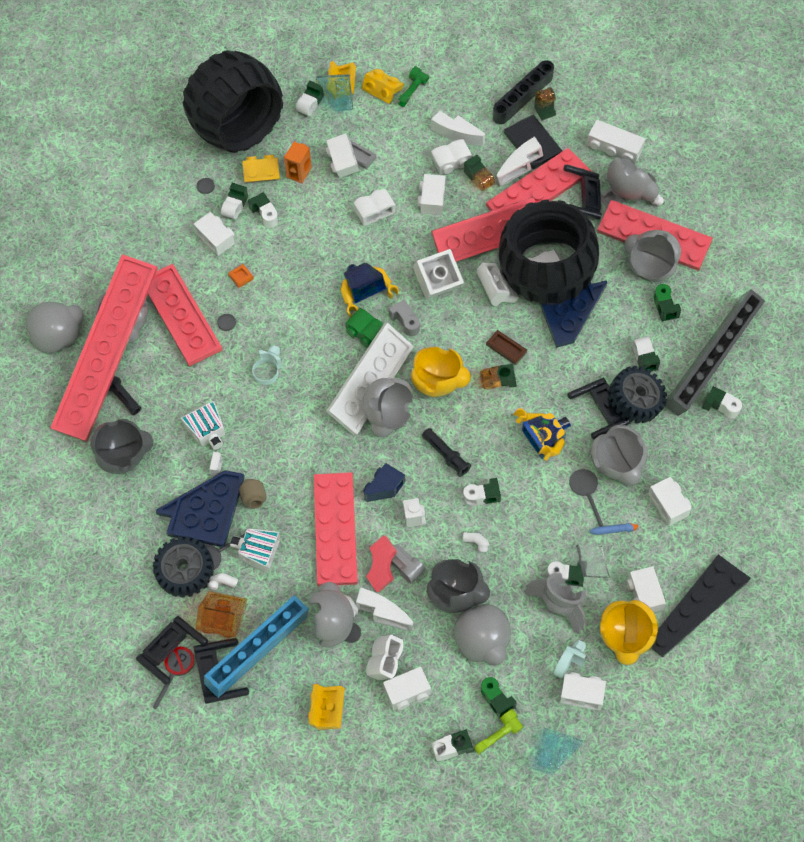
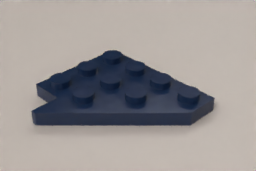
(569, 318)
(205, 510)

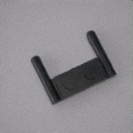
(590, 191)
(599, 392)
(165, 643)
(206, 660)

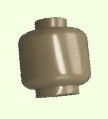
(252, 493)

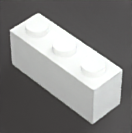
(615, 141)

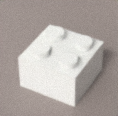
(438, 274)

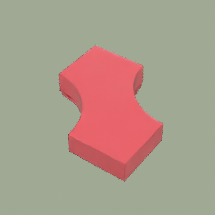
(380, 572)

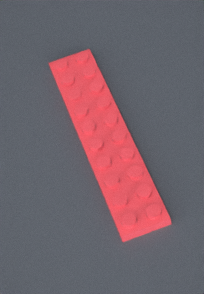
(104, 348)

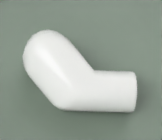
(477, 538)
(221, 578)

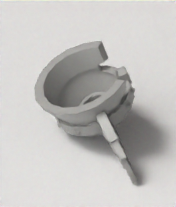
(559, 599)

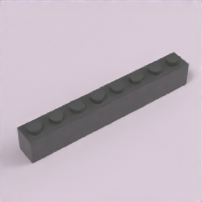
(714, 352)

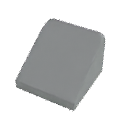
(610, 195)

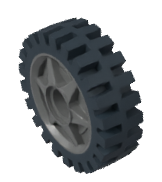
(637, 394)
(191, 578)

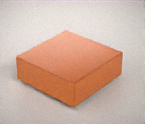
(240, 276)

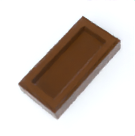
(506, 347)

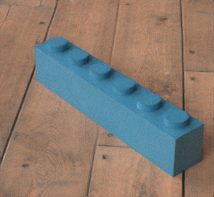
(255, 646)

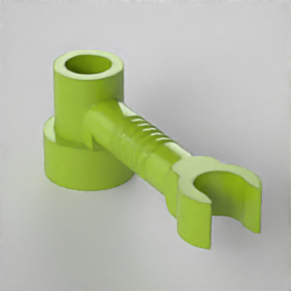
(510, 723)

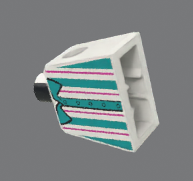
(205, 425)
(257, 548)

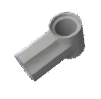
(408, 567)

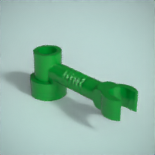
(418, 77)

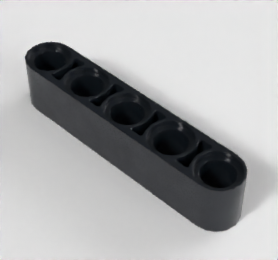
(523, 92)

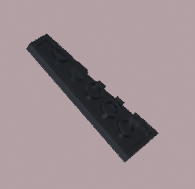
(707, 595)

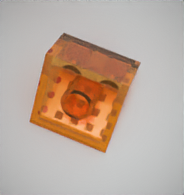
(221, 614)

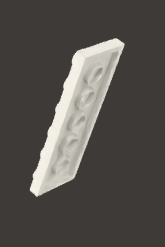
(379, 361)

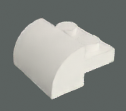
(495, 284)

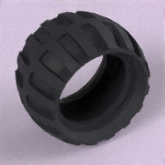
(232, 101)
(546, 223)

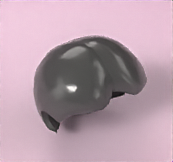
(119, 446)
(457, 586)

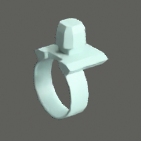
(270, 356)
(571, 654)

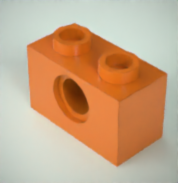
(298, 162)

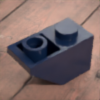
(385, 484)

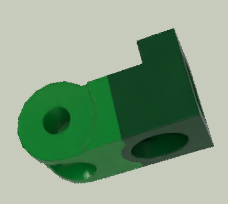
(664, 303)
(496, 698)

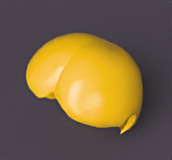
(439, 371)
(628, 629)

